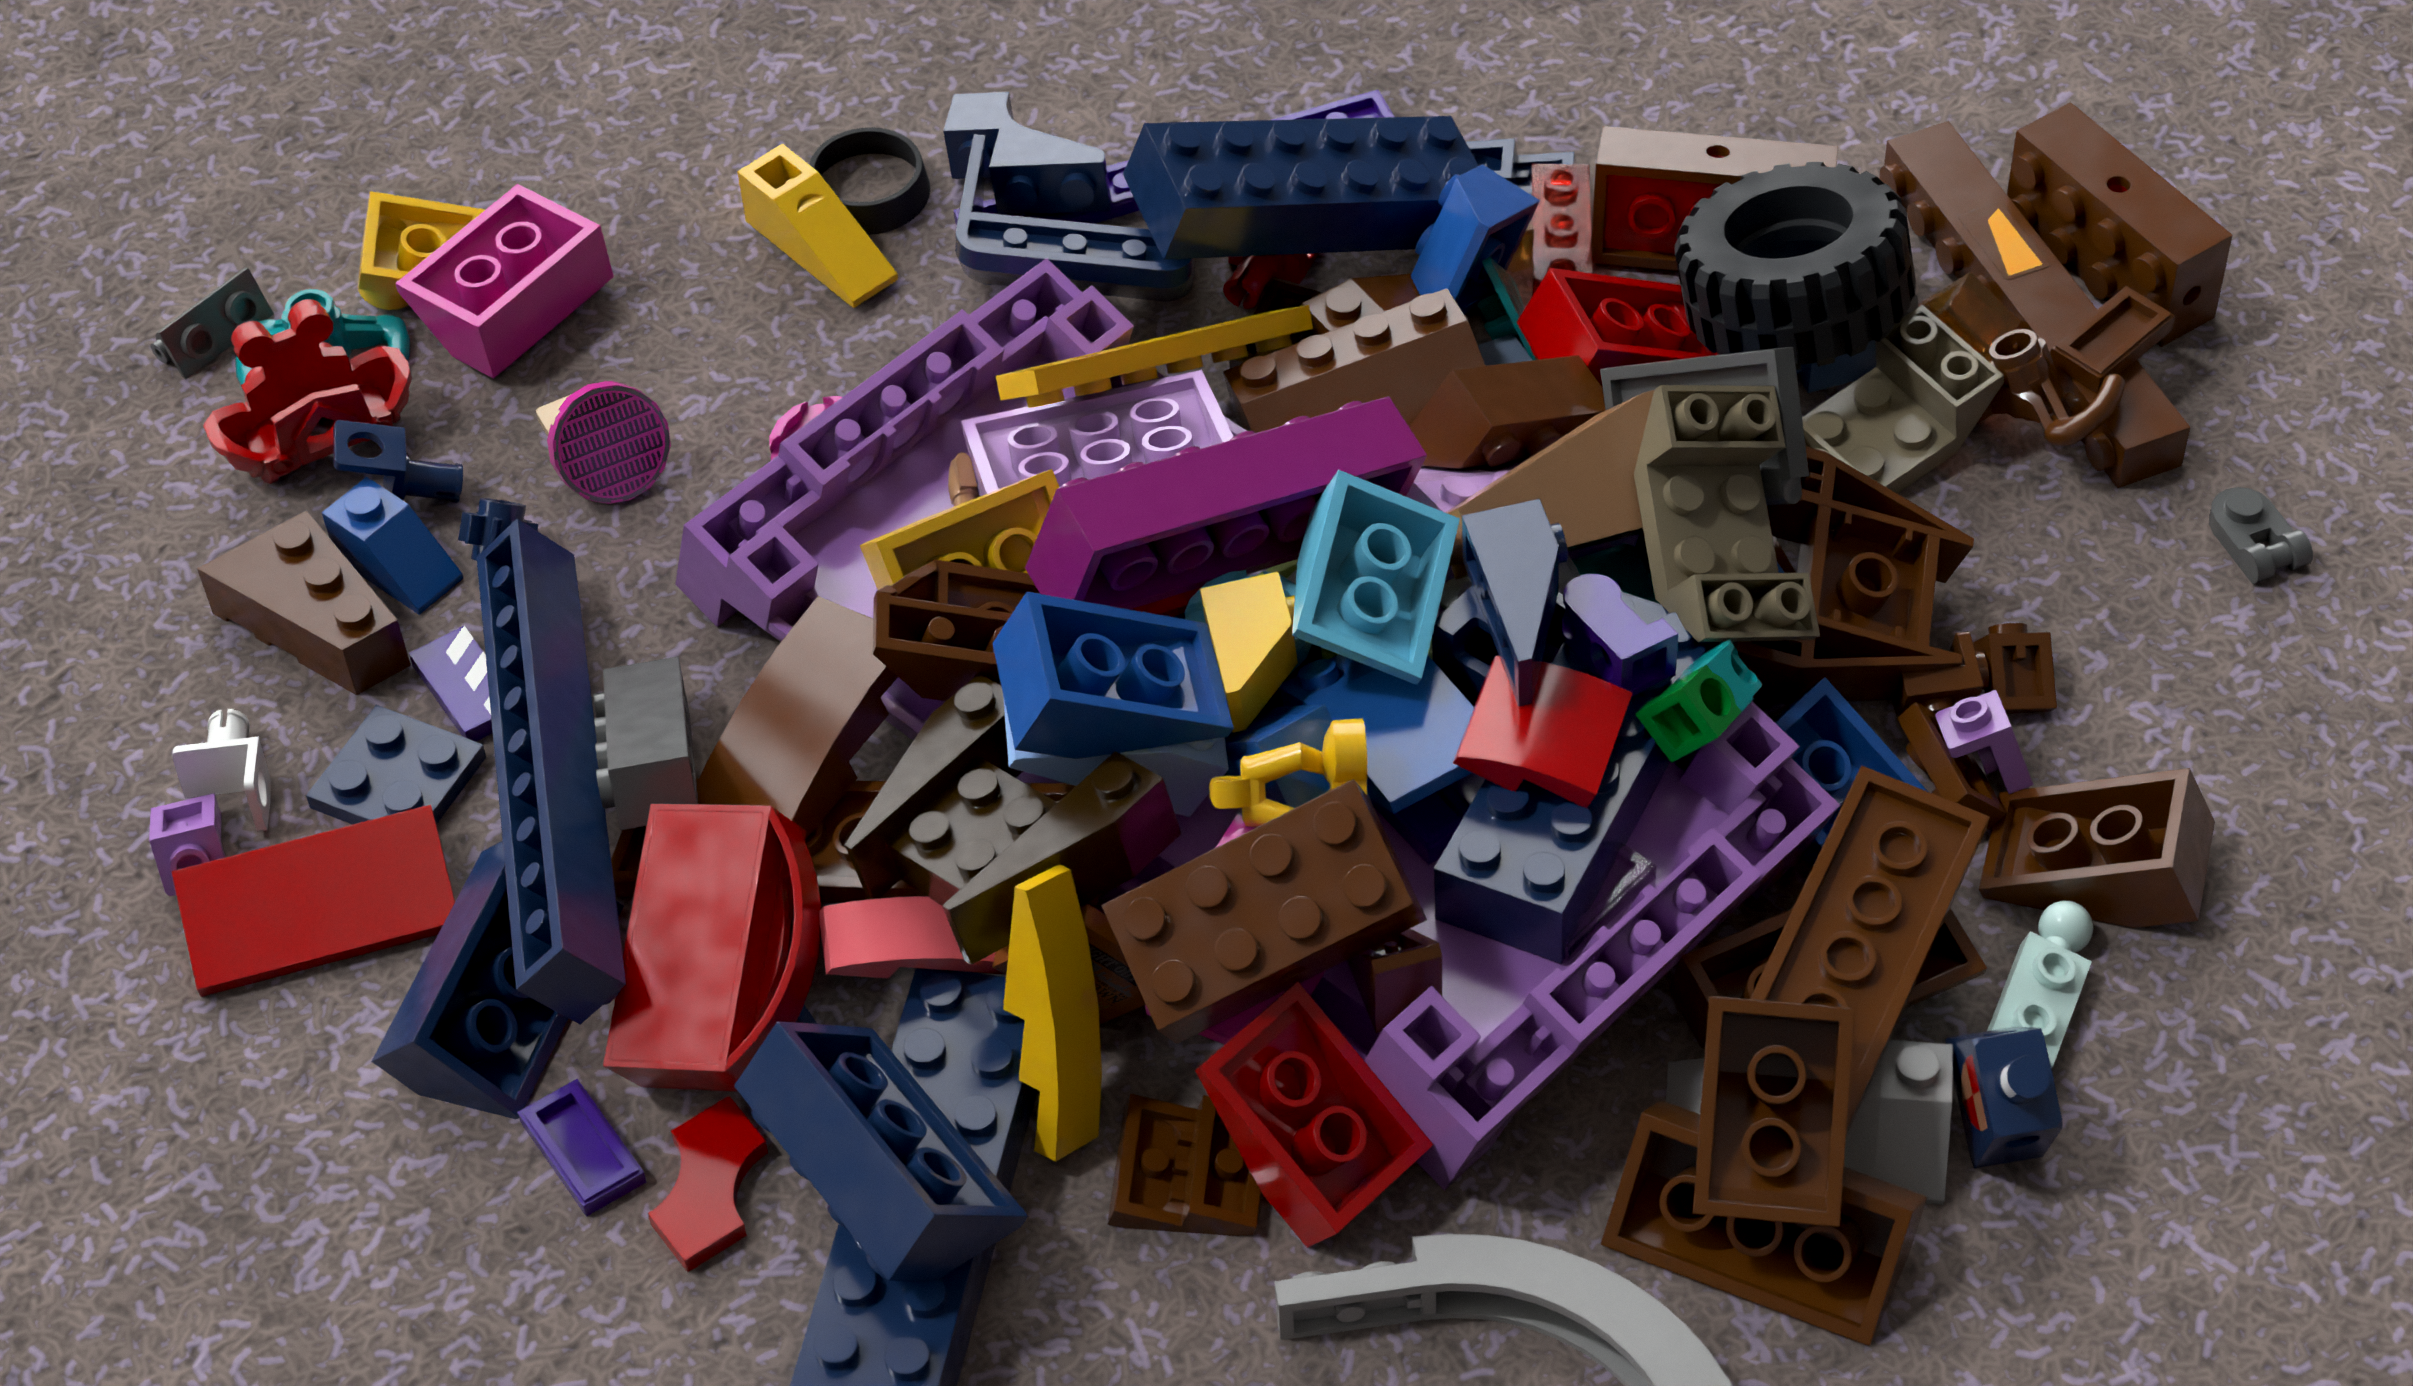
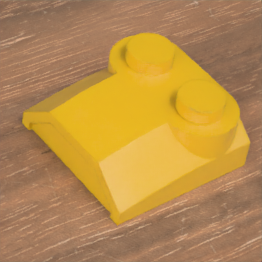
(399, 237)

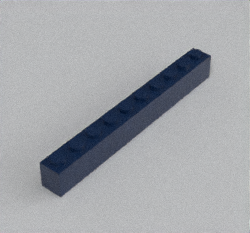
(547, 776)

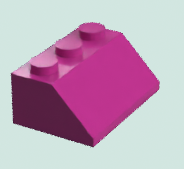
(507, 279)

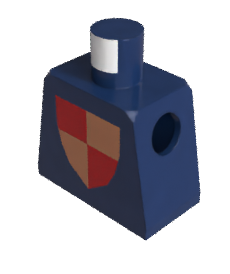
(2005, 1094)

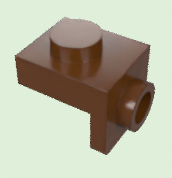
(1944, 686)

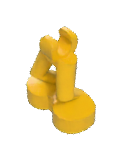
(1340, 761)

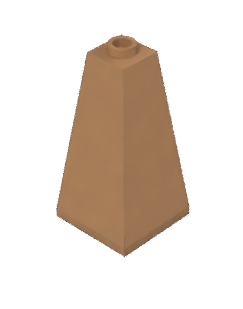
(1580, 479)

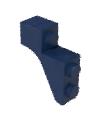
(1026, 166)

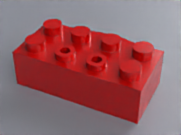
(713, 944)

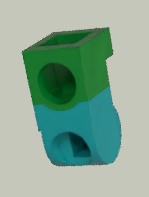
(1700, 702)

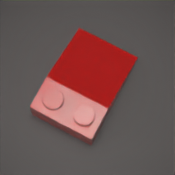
(1608, 321)
(1309, 1116)

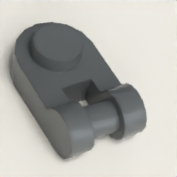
(2246, 519)

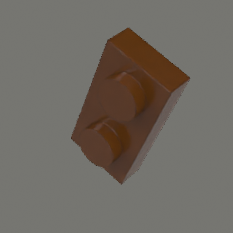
(1954, 778)

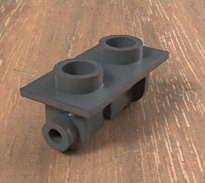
(208, 325)

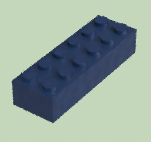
(1293, 184)
(1533, 860)

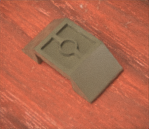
(1909, 407)
(1710, 515)

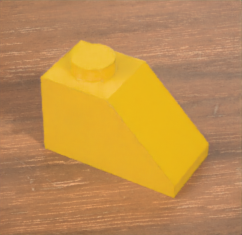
(1251, 641)

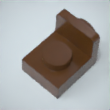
(2020, 667)

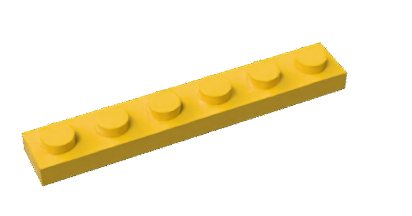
(1139, 360)

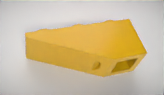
(812, 226)

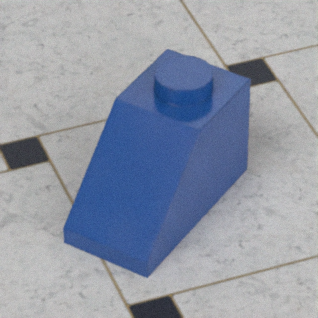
(390, 545)

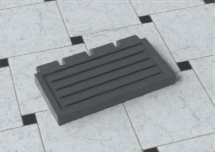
(1752, 368)

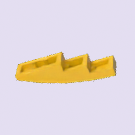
(1056, 995)

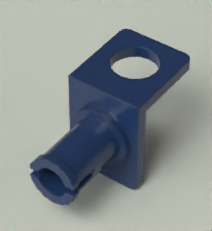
(401, 475)

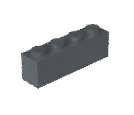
(644, 740)

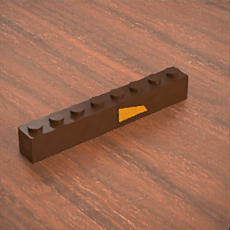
(1984, 233)

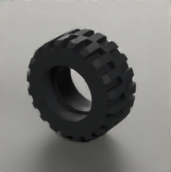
(1796, 263)

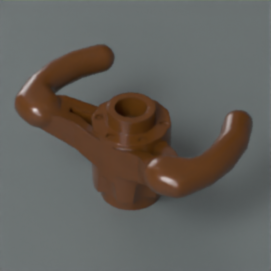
(2035, 391)

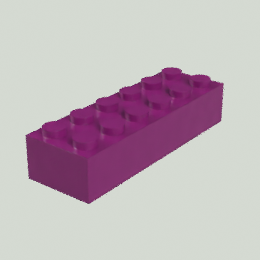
(1212, 507)

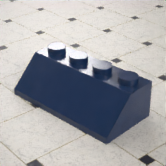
(463, 1023)
(877, 1149)

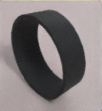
(896, 209)

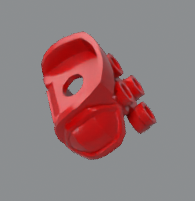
(296, 384)

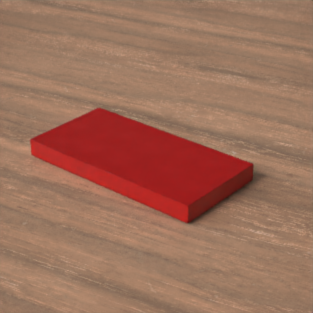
(314, 900)

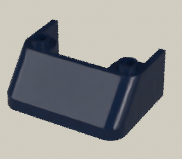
(1108, 257)

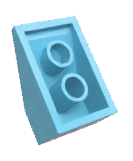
(1372, 575)

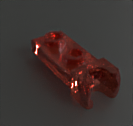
(1560, 220)

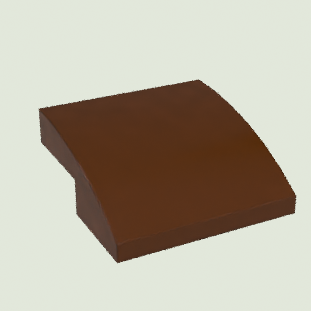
(1181, 1172)

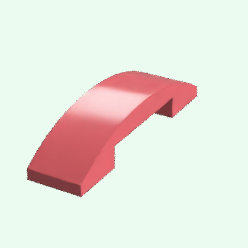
(891, 933)

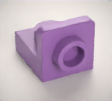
(1984, 727)
(185, 836)

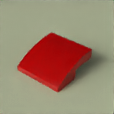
(1554, 741)

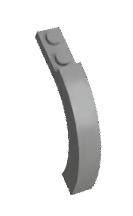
(1512, 1285)

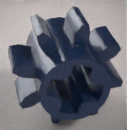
(489, 522)

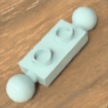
(2047, 975)

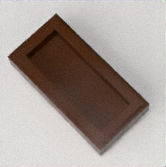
(2112, 338)

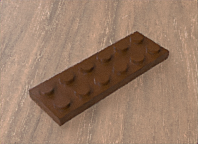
(1873, 911)

